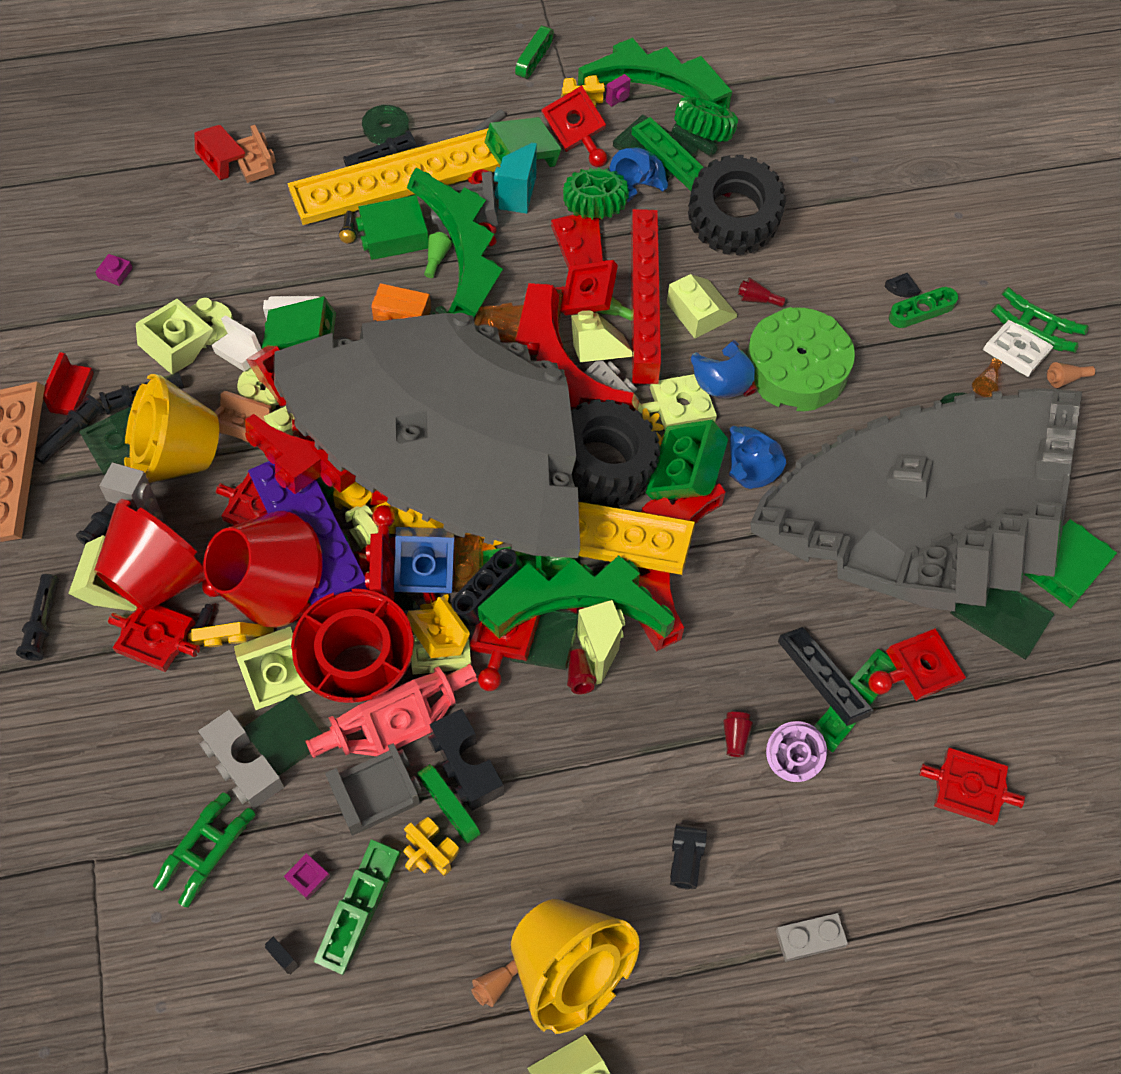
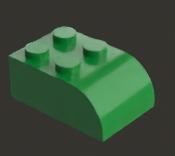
(688, 461)

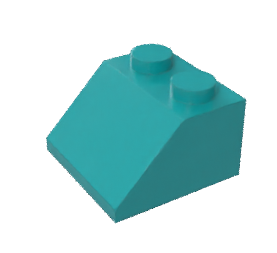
(517, 179)

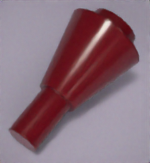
(754, 292)

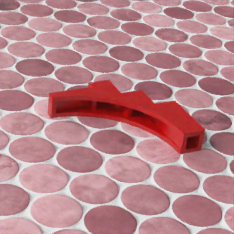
(541, 334)
(295, 458)
(659, 581)

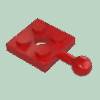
(573, 134)
(580, 278)
(381, 554)
(514, 645)
(919, 680)

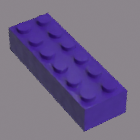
(339, 565)

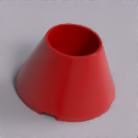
(146, 558)
(266, 567)
(345, 622)

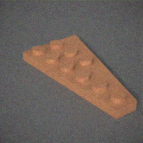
(18, 436)

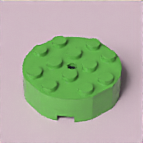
(800, 358)

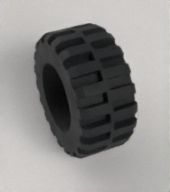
(741, 177)
(628, 434)

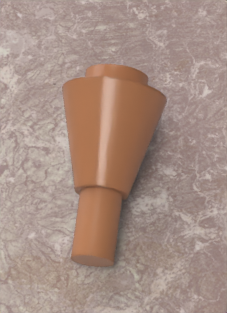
(1062, 374)
(491, 985)

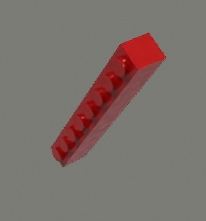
(645, 297)

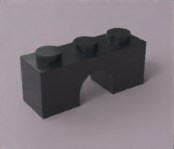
(475, 783)

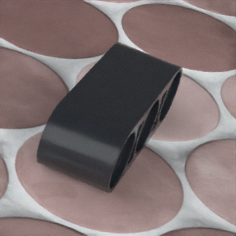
(491, 573)

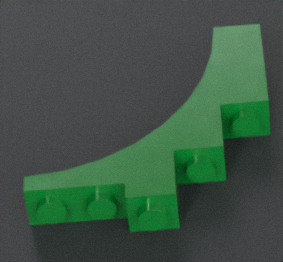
(661, 70)
(470, 239)
(532, 594)

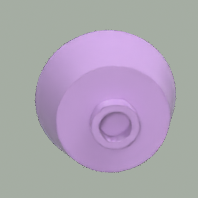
(796, 751)

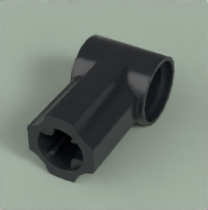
(688, 848)

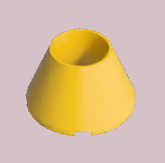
(169, 431)
(571, 962)

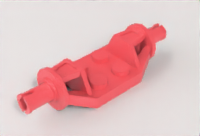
(394, 716)

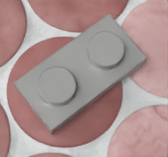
(811, 937)

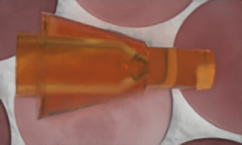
(988, 380)

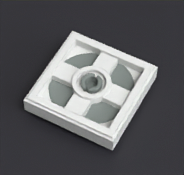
(1018, 348)

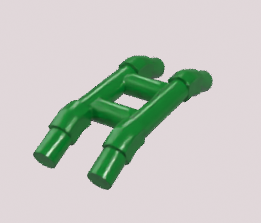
(1052, 320)
(203, 867)

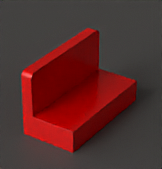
(217, 149)
(66, 385)

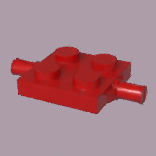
(243, 502)
(154, 636)
(971, 786)

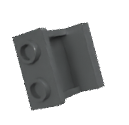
(489, 209)
(374, 790)

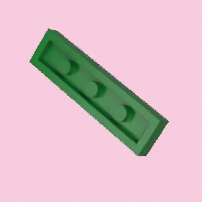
(668, 150)

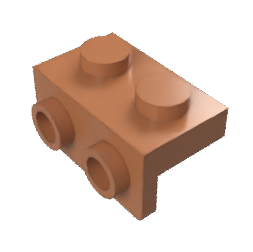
(257, 160)
(235, 410)

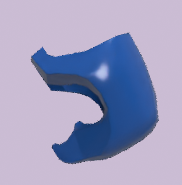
(638, 168)
(726, 377)
(754, 457)

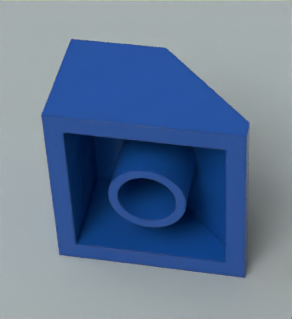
(423, 560)

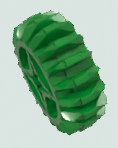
(706, 119)
(595, 193)

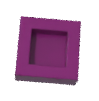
(618, 90)
(113, 269)
(306, 876)

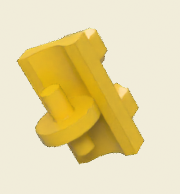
(592, 87)
(439, 857)

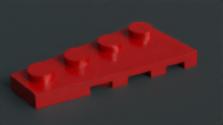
(578, 239)

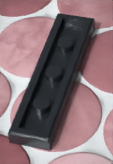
(825, 676)

